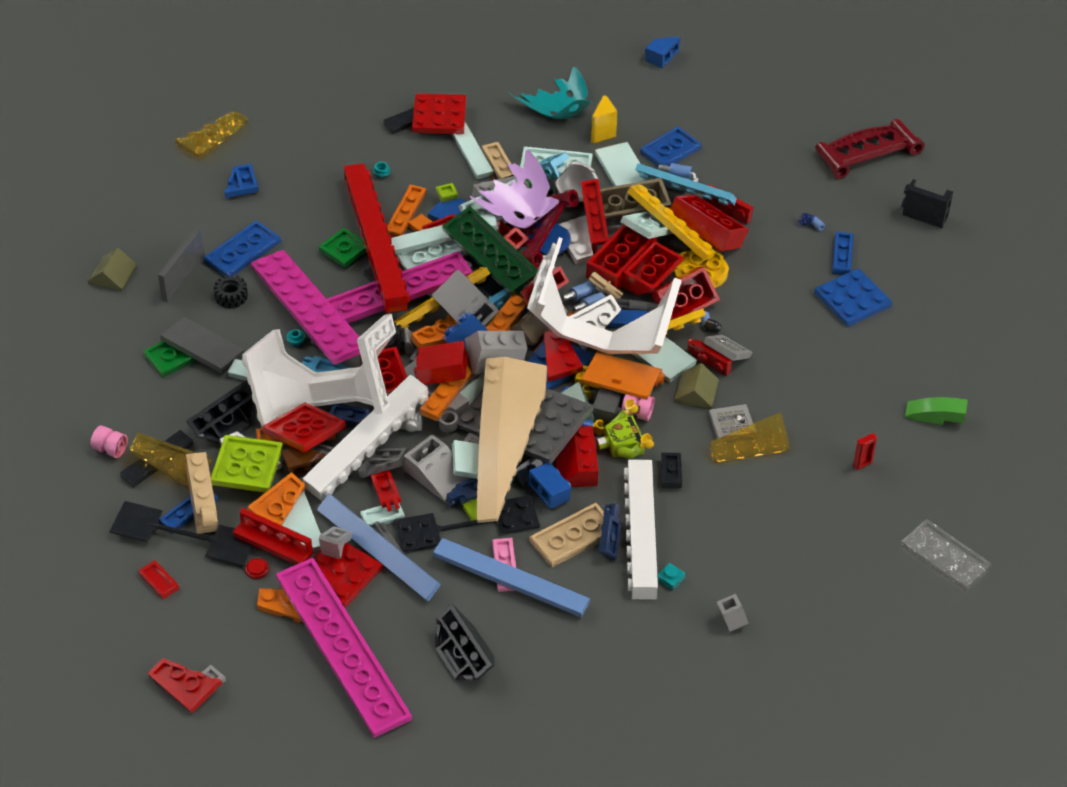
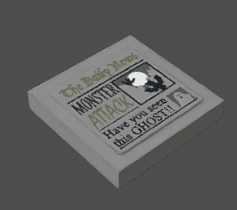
(727, 347)
(730, 419)

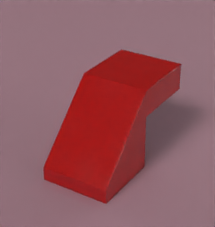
(514, 236)

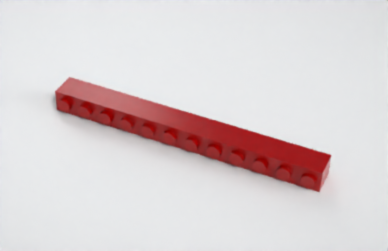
(376, 238)

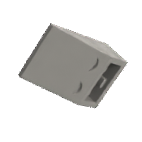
(461, 296)
(432, 466)

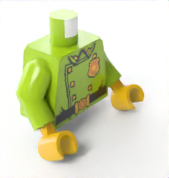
(624, 436)

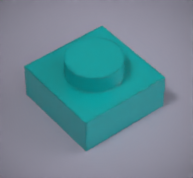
(671, 576)

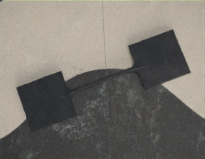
(140, 521)
(423, 532)

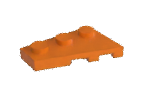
(432, 334)
(279, 500)
(276, 603)

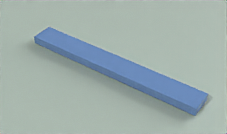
(379, 547)
(511, 577)

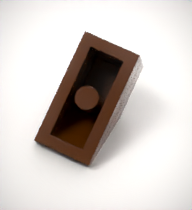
(300, 463)

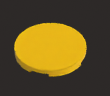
(715, 267)

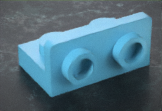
(552, 163)

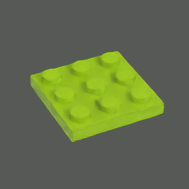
(246, 463)

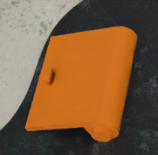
(622, 375)

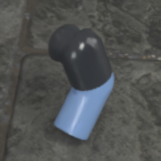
(710, 324)

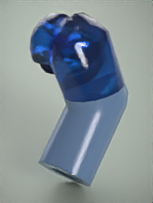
(815, 221)

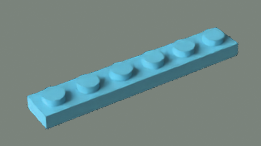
(691, 186)

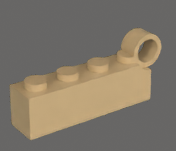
(201, 493)

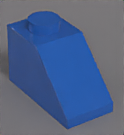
(662, 50)

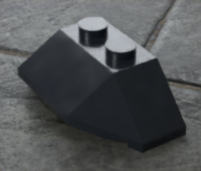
(225, 415)
(461, 646)

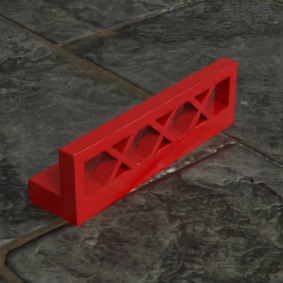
(594, 213)
(272, 539)

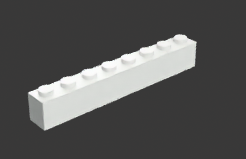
(365, 439)
(641, 529)

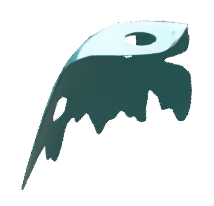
(559, 101)

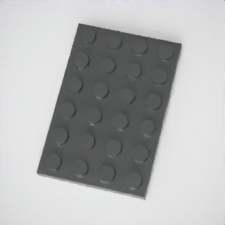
(553, 427)

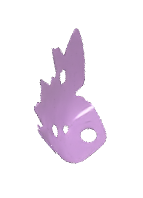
(518, 197)

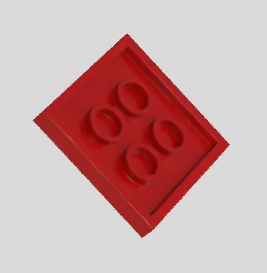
(439, 113)
(304, 427)
(349, 573)

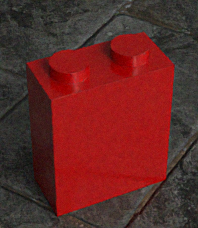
(441, 363)

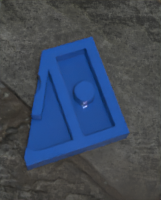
(241, 181)

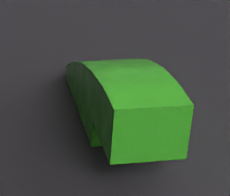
(937, 410)

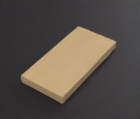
(569, 535)

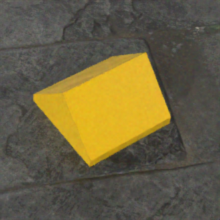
(604, 121)

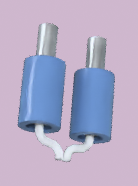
(678, 170)
(581, 291)

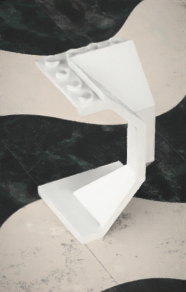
(637, 337)
(284, 383)

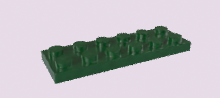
(490, 250)

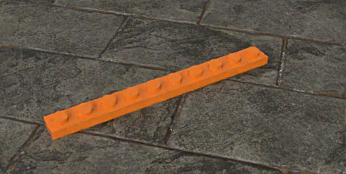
(448, 391)

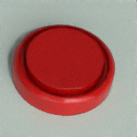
(257, 568)

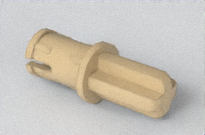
(605, 286)

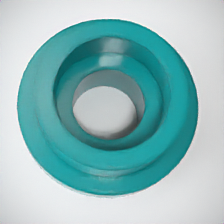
(381, 169)
(295, 337)

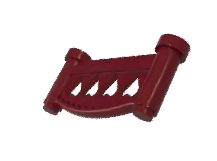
(840, 162)
(569, 199)

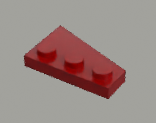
(560, 357)
(184, 685)

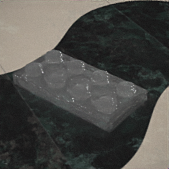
(946, 554)

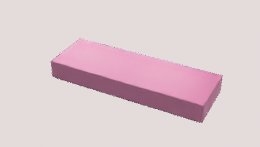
(504, 552)

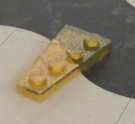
(212, 135)
(754, 440)
(163, 456)

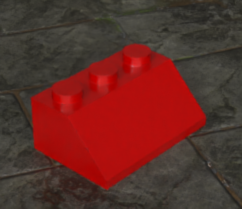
(650, 269)
(694, 292)
(391, 369)
(579, 459)

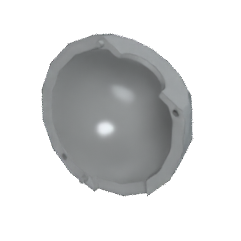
(572, 177)

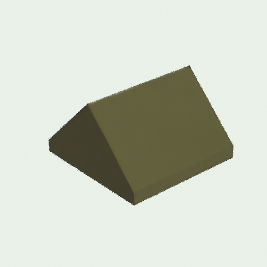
(113, 270)
(697, 387)

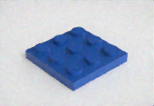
(852, 297)

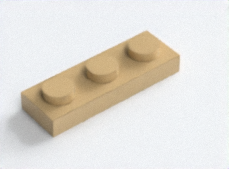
(497, 159)

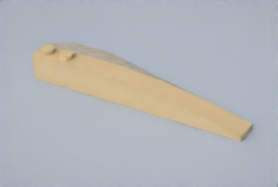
(508, 412)

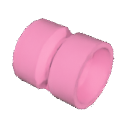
(645, 411)
(109, 441)

